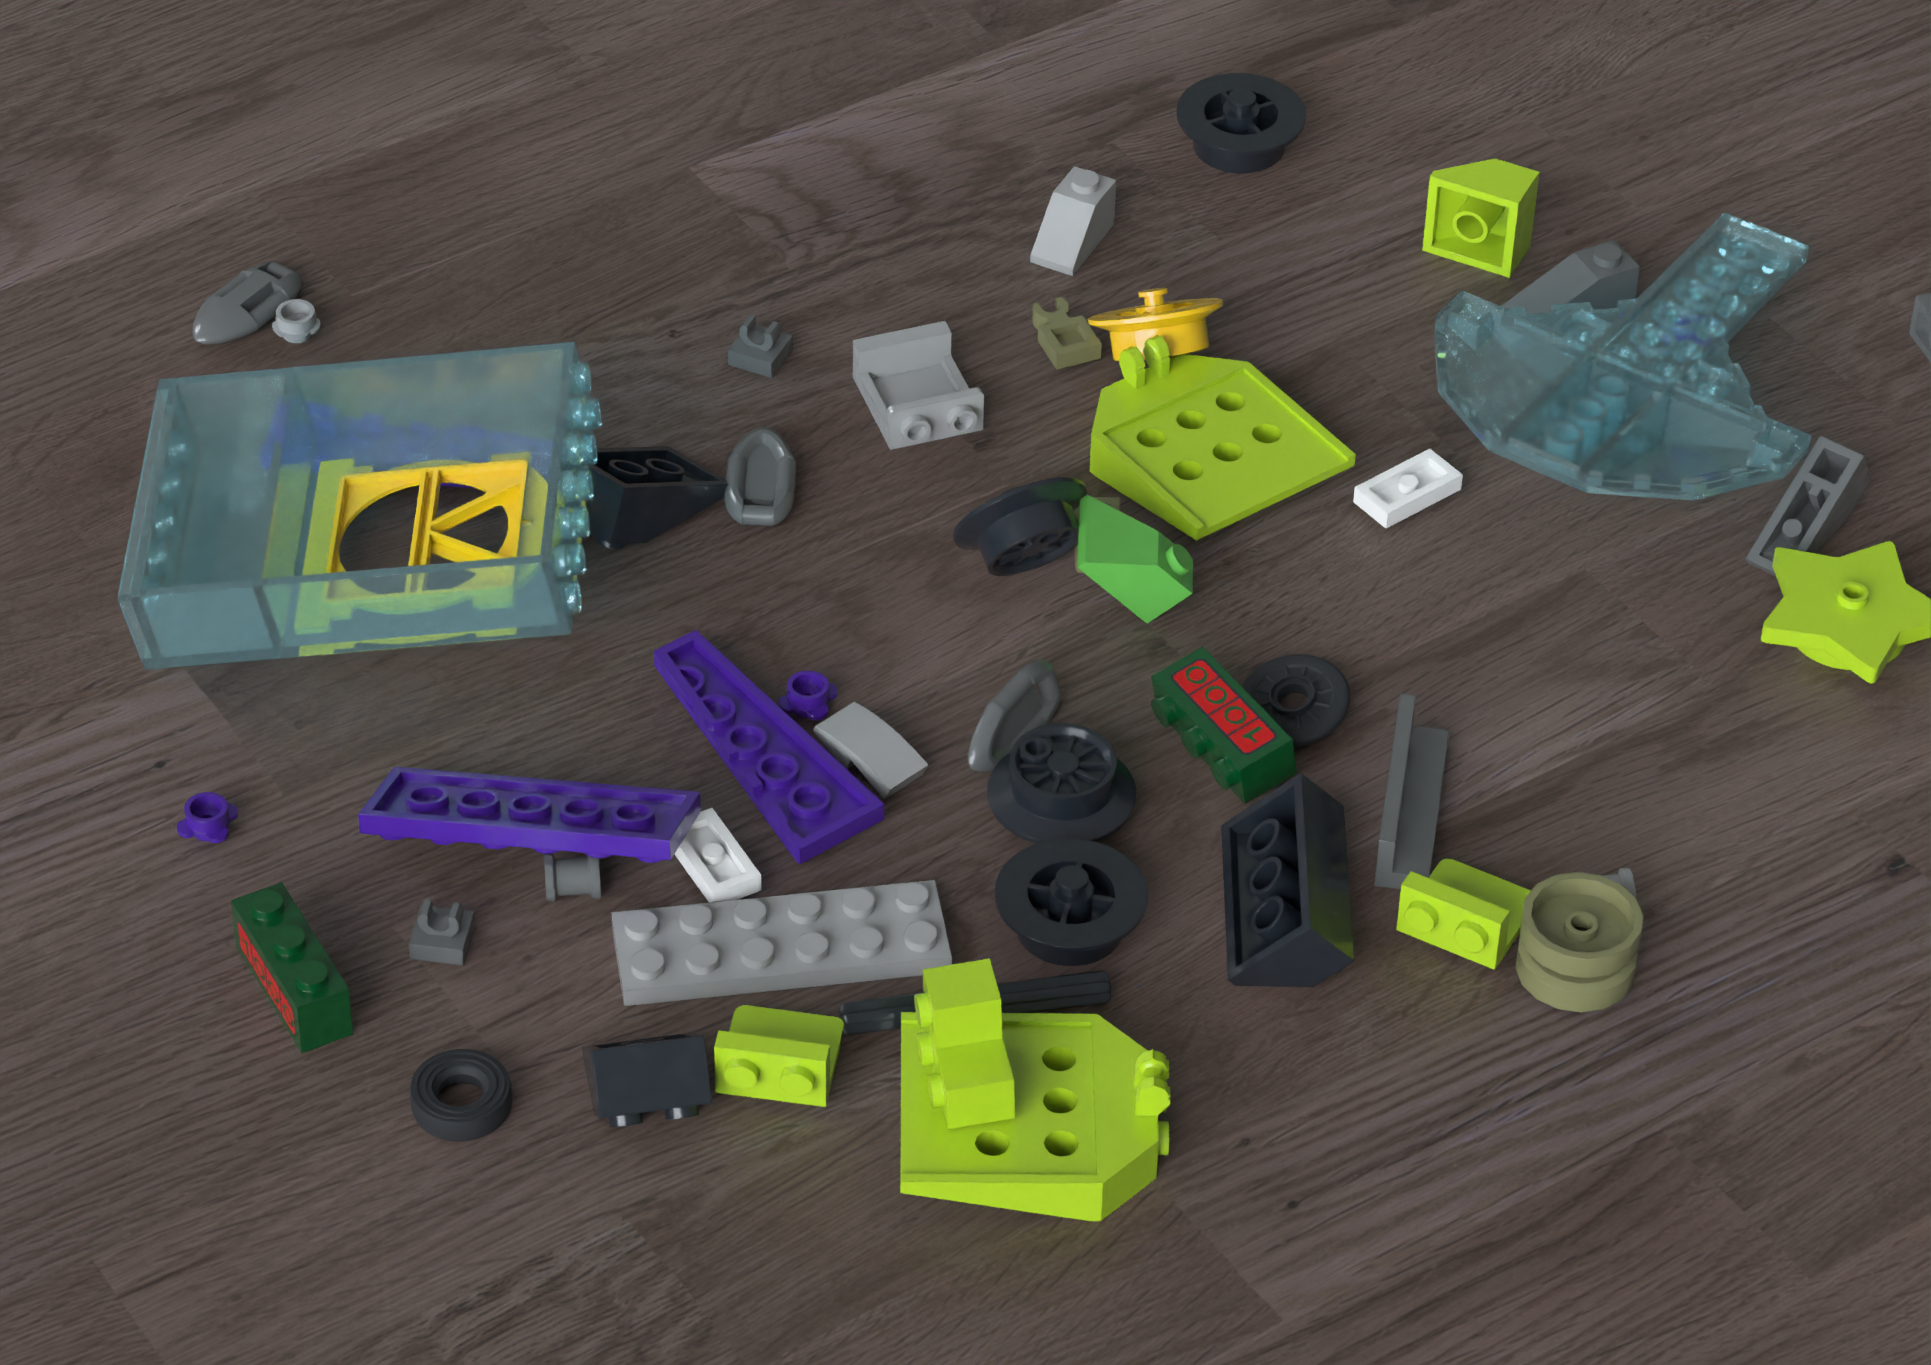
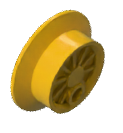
(1179, 322)

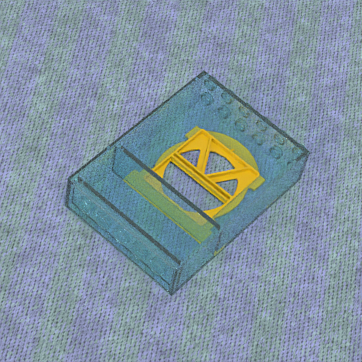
(270, 466)

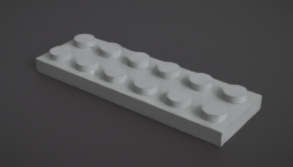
(779, 942)

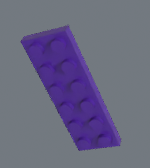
(530, 813)

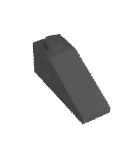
(1589, 275)
(1814, 503)

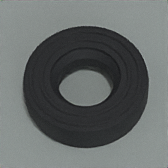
(461, 1122)

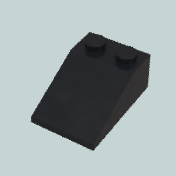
(646, 493)

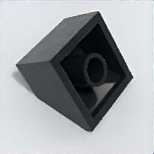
(648, 1077)

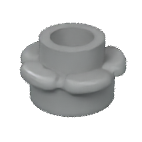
(296, 321)

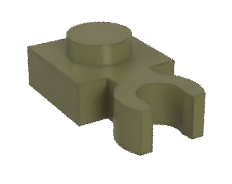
(1064, 338)

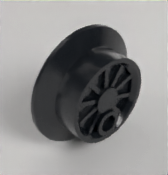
(1240, 121)
(1024, 526)
(1061, 786)
(1071, 899)

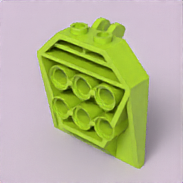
(1206, 439)
(1079, 1131)

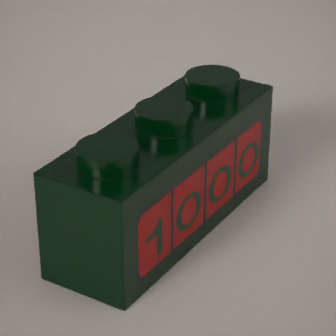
(1223, 725)
(292, 967)

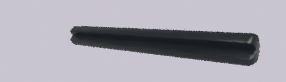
(1016, 997)

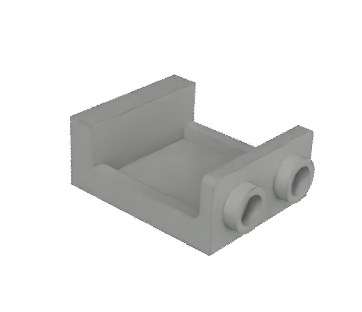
(915, 386)

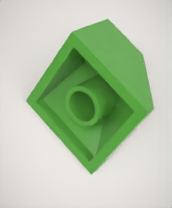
(1132, 560)

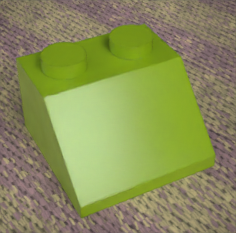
(1481, 214)

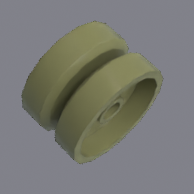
(1579, 942)

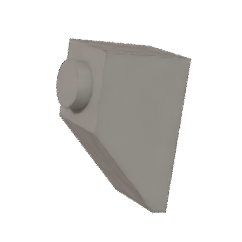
(1075, 221)

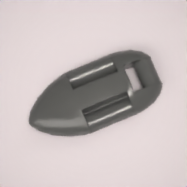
(245, 303)
(761, 478)
(1014, 713)

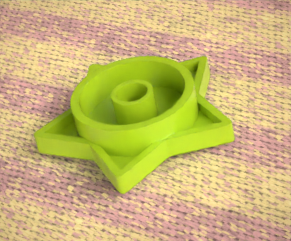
(1847, 608)

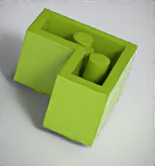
(964, 1044)

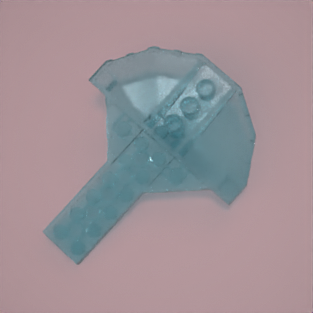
(1632, 391)

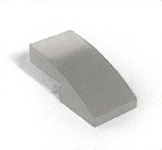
(873, 746)

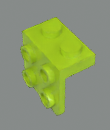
(1462, 911)
(778, 1055)

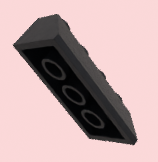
(1287, 889)

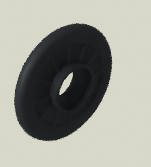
(1304, 674)

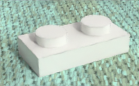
(1407, 488)
(717, 860)

